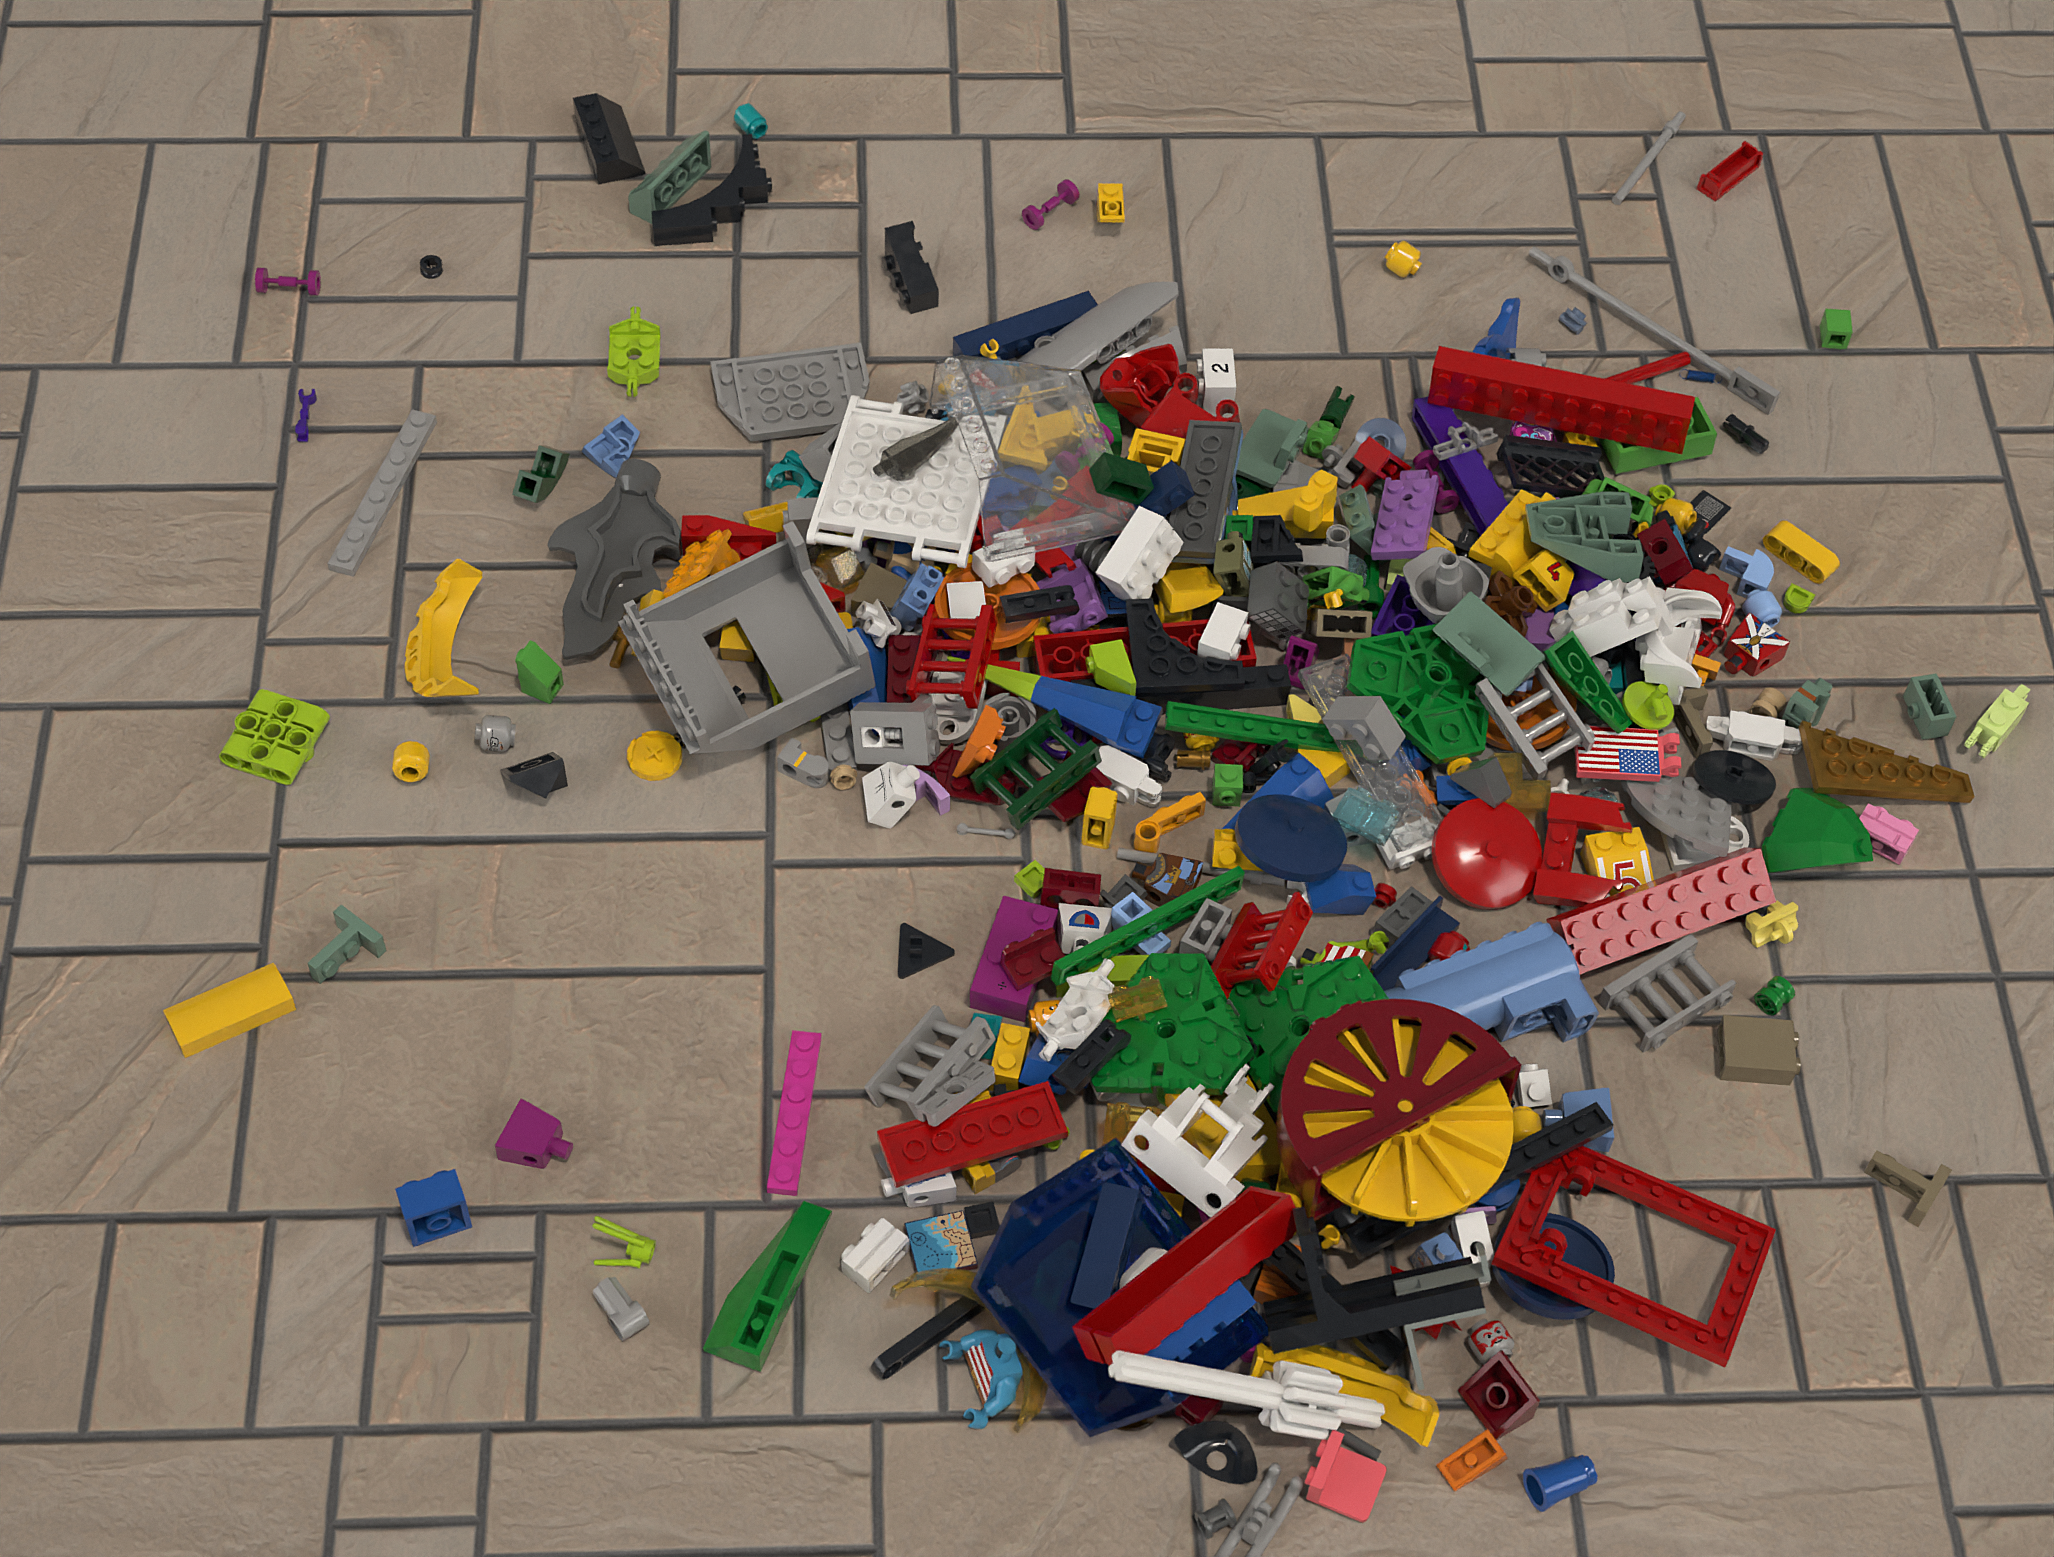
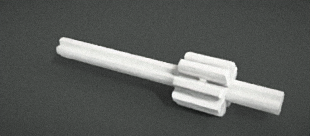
(1293, 1397)

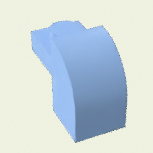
(1753, 570)
(1131, 909)

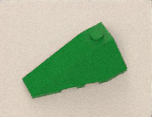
(1579, 675)

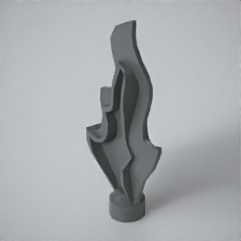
(614, 556)

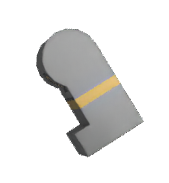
(803, 766)

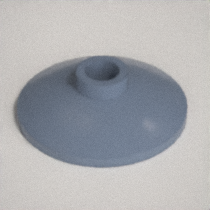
(1384, 430)

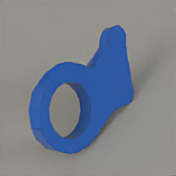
(1502, 332)

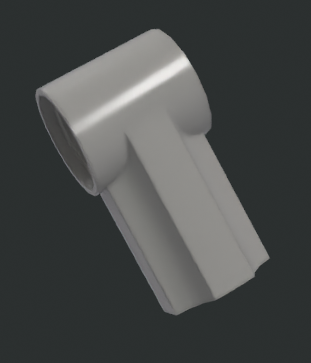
(624, 1314)

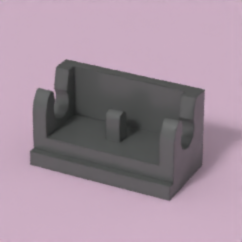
(1402, 914)

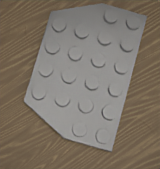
(790, 390)

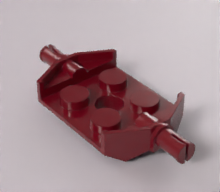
(961, 787)

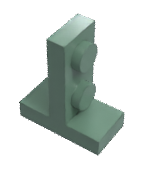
(345, 945)

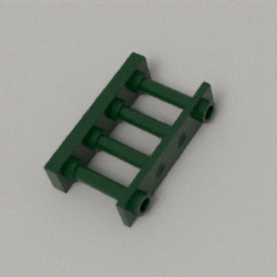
(1052, 786)

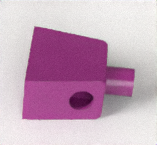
(532, 1137)

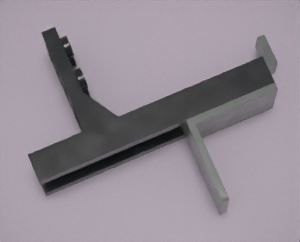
(1375, 1304)

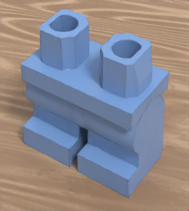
(916, 596)

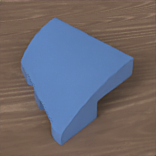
(612, 445)

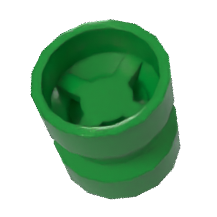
(1772, 998)

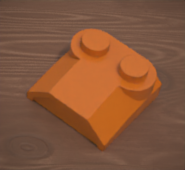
(980, 742)

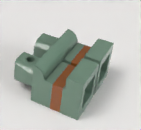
(1807, 703)

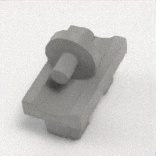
(1334, 456)

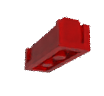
(1730, 171)

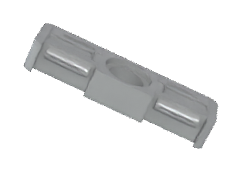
(945, 1103)

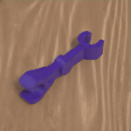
(302, 426)

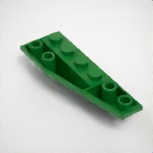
(766, 1291)

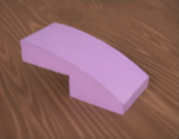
(933, 791)

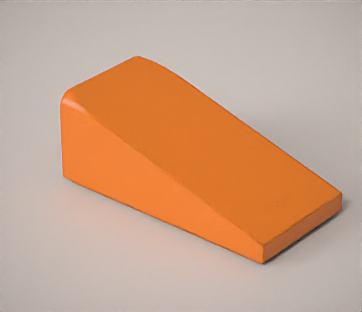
(1472, 1460)

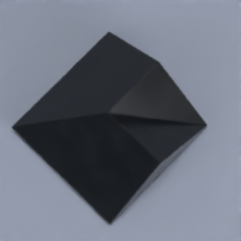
(539, 774)

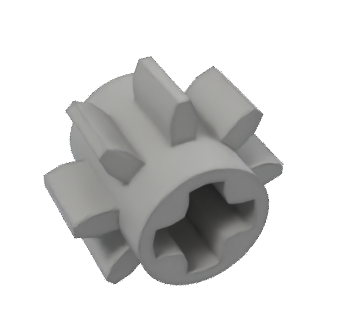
(913, 397)

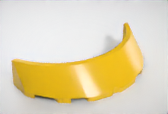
(432, 639)
(1361, 1378)

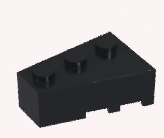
(908, 269)

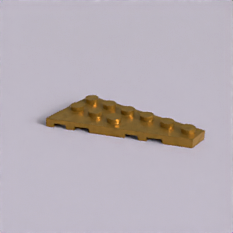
(1875, 771)

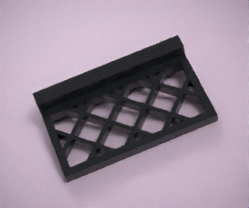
(1554, 455)

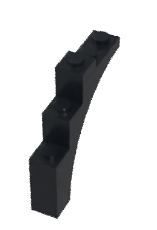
(699, 218)

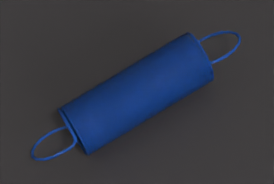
(1700, 376)

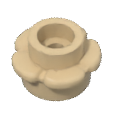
(843, 777)

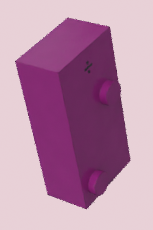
(991, 986)

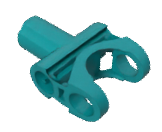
(801, 477)

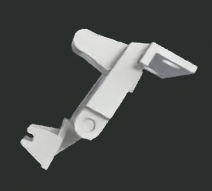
(1182, 1163)

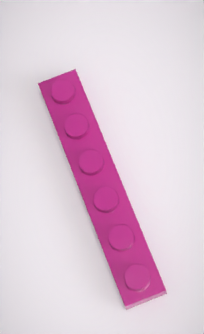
(794, 1113)

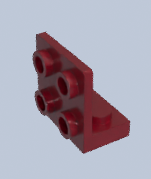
(1074, 800)

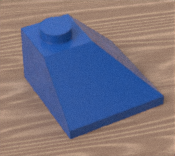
(1342, 893)

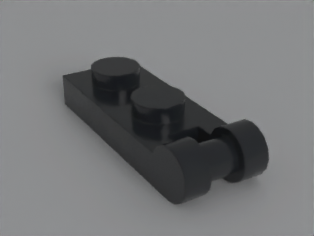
(1039, 604)
(1091, 1056)

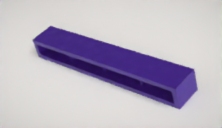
(1465, 471)

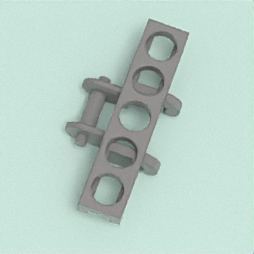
(1472, 434)

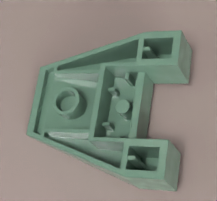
(1580, 530)

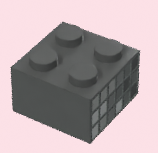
(1278, 601)

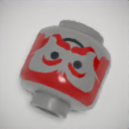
(1489, 1339)

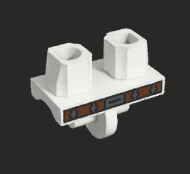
(878, 621)

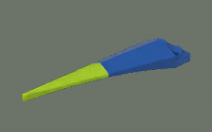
(1105, 714)

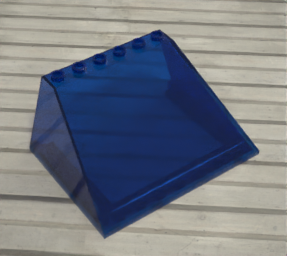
(1032, 1277)

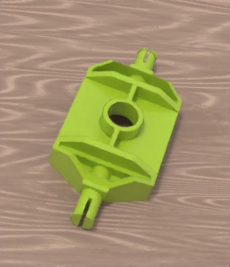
(631, 338)

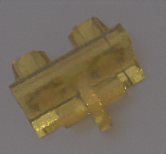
(1137, 999)

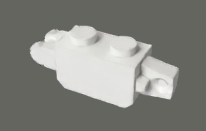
(1754, 735)
(1129, 777)

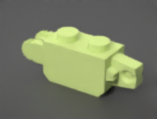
(1999, 720)

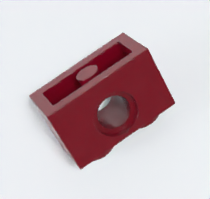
(1665, 552)

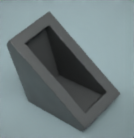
(1484, 780)

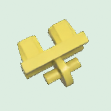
(1777, 924)

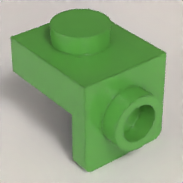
(1320, 436)

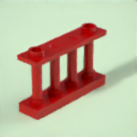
(974, 667)
(1249, 931)

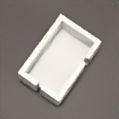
(1140, 556)

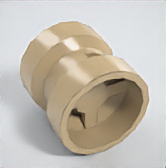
(1769, 703)

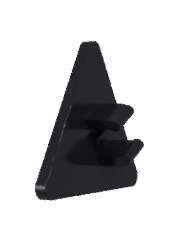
(919, 951)

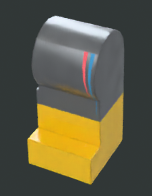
(988, 1173)

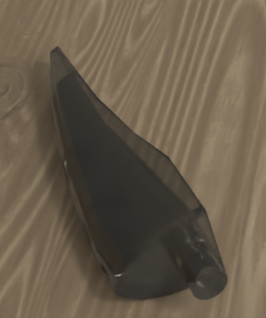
(912, 452)

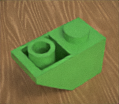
(538, 673)

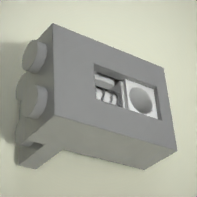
(911, 721)

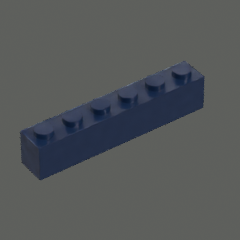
(1018, 333)

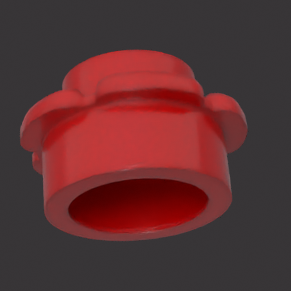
(1385, 895)

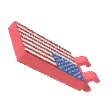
(1628, 755)

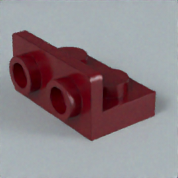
(1238, 753)
(1031, 958)

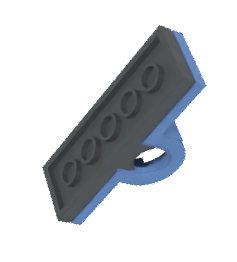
(1211, 465)

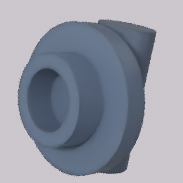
(1573, 319)

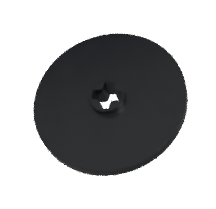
(1734, 777)

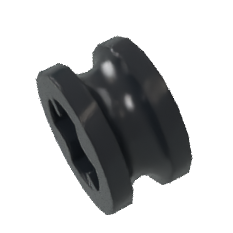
(434, 272)

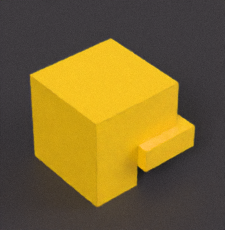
(1155, 449)

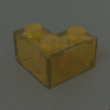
(1526, 794)

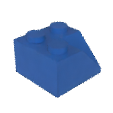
(433, 1207)

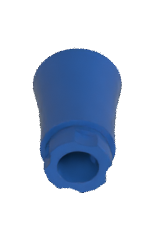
(1558, 1481)

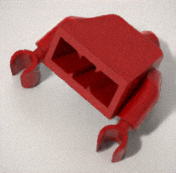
(1717, 588)

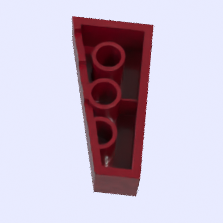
(901, 661)

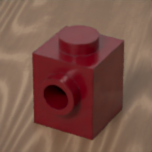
(1198, 1409)

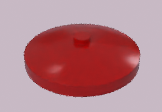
(1486, 854)

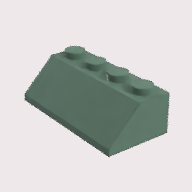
(672, 177)

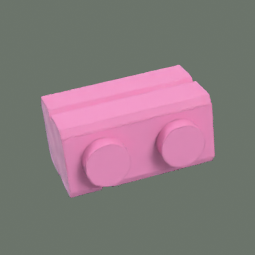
(1887, 833)

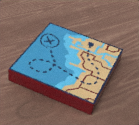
(941, 1242)

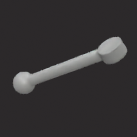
(963, 829)

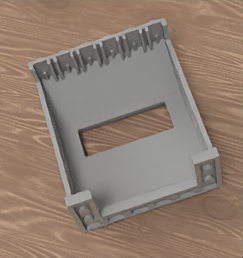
(788, 626)

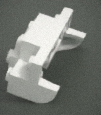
(1603, 619)
(1670, 657)

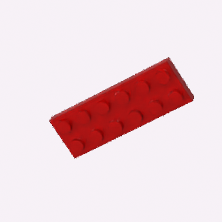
(973, 1134)

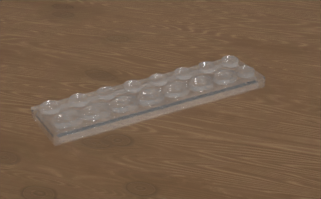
(1384, 779)

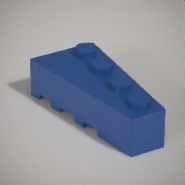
(1205, 1324)

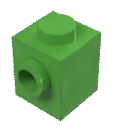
(1836, 328)
(1227, 785)

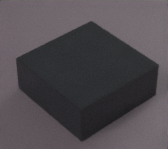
(981, 1220)

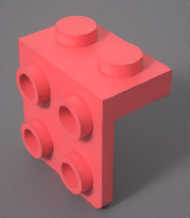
(1344, 1479)

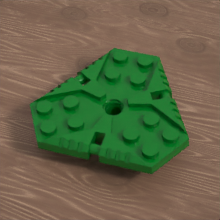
(1427, 687)
(1283, 1015)
(1188, 1041)

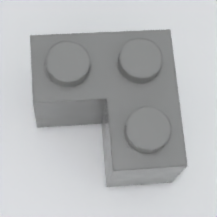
(1367, 722)

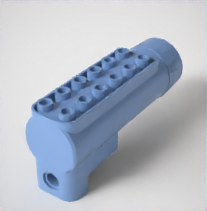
(1508, 985)

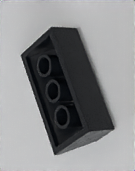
(607, 139)

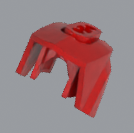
(1140, 381)

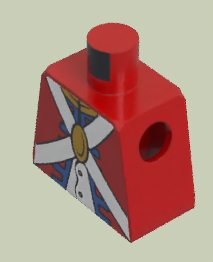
(1754, 647)

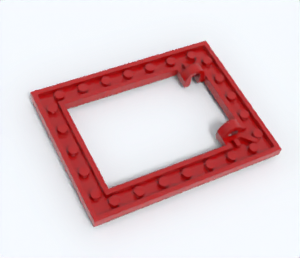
(1526, 1256)

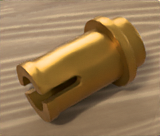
(1190, 758)

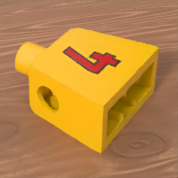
(1547, 578)

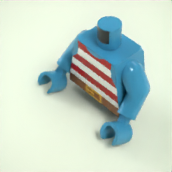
(993, 1369)

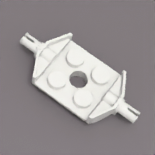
(1068, 1024)

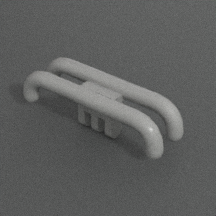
(1255, 1522)

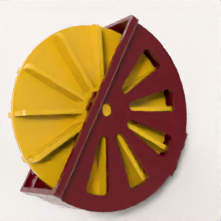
(1396, 1111)

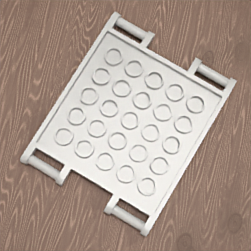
(928, 508)

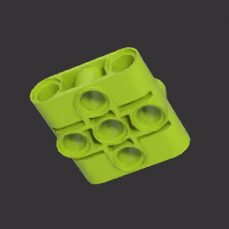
(274, 737)

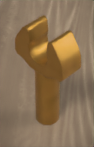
(619, 652)

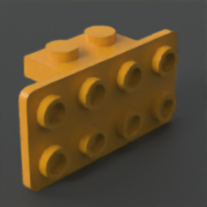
(702, 561)

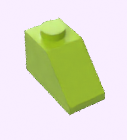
(1111, 667)

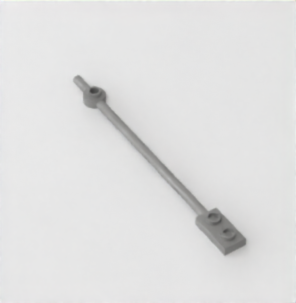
(1741, 381)

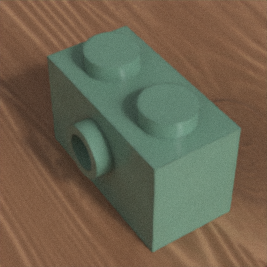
(1929, 706)

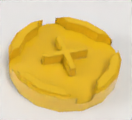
(654, 755)

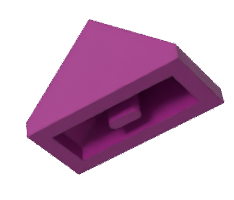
(1299, 656)

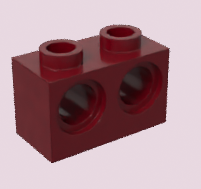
(1070, 888)

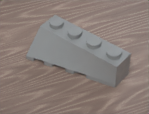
(1093, 372)

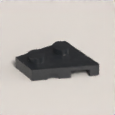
(1273, 541)

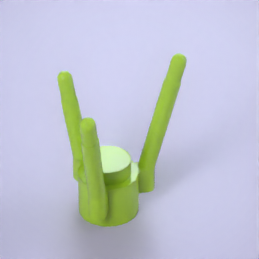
(639, 1247)

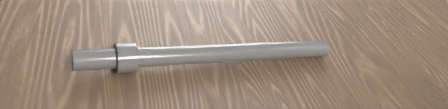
(1668, 131)
(1254, 877)

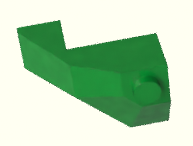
(1815, 833)

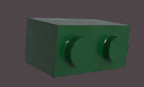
(1121, 478)

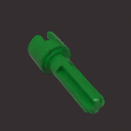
(1376, 594)

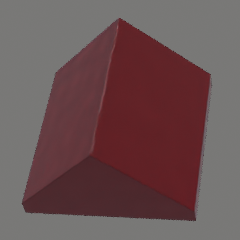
(1500, 1396)

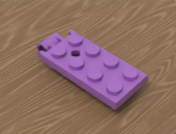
(1402, 524)

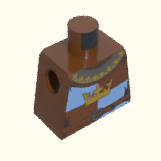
(1168, 877)

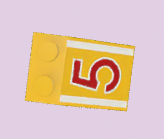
(1618, 857)

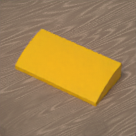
(1187, 586)
(229, 1010)

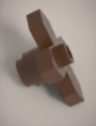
(1511, 602)

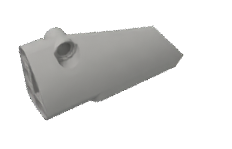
(1103, 329)
(1317, 552)

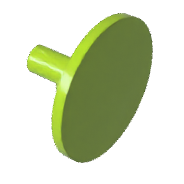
(1648, 705)

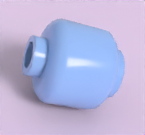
(1763, 606)

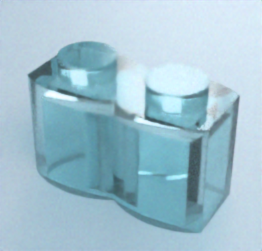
(1367, 816)

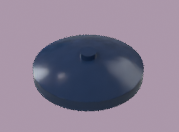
(1290, 838)
(1583, 1251)

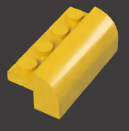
(1507, 540)

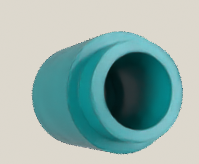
(750, 120)

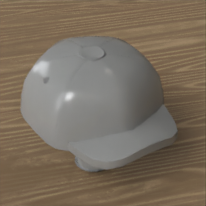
(1441, 580)

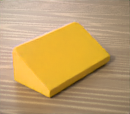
(767, 517)

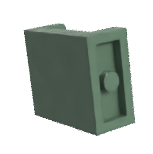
(1359, 518)

